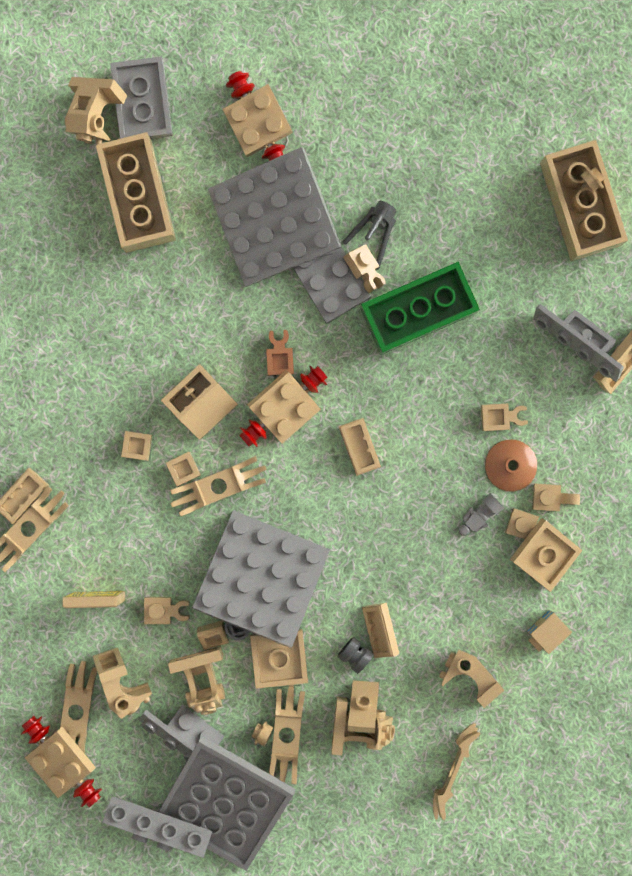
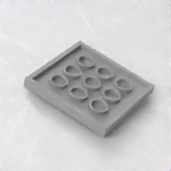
(274, 217)
(261, 579)
(229, 799)

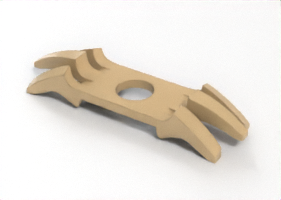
(234, 484)
(41, 519)
(78, 696)
(286, 719)
(443, 794)

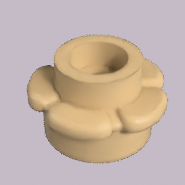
(262, 733)

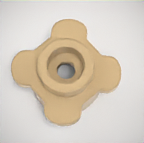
(593, 178)

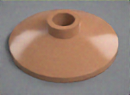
(497, 465)

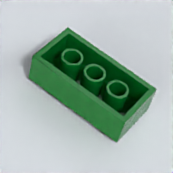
(419, 308)

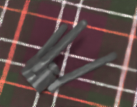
(381, 216)

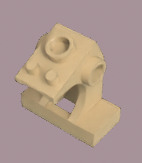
(96, 94)
(487, 686)
(120, 699)
(206, 699)
(383, 730)

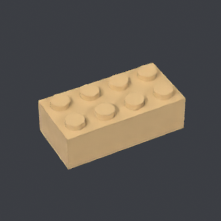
(135, 192)
(586, 218)

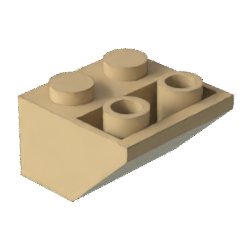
(199, 402)

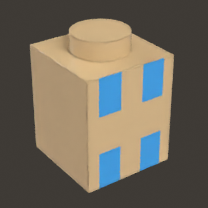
(548, 632)

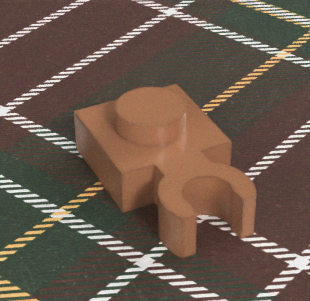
(279, 358)

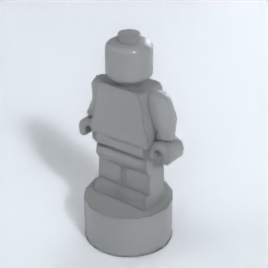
(476, 518)

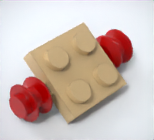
(256, 117)
(283, 406)
(60, 762)

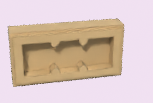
(359, 446)
(22, 495)
(380, 630)
(363, 706)

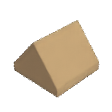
(212, 635)

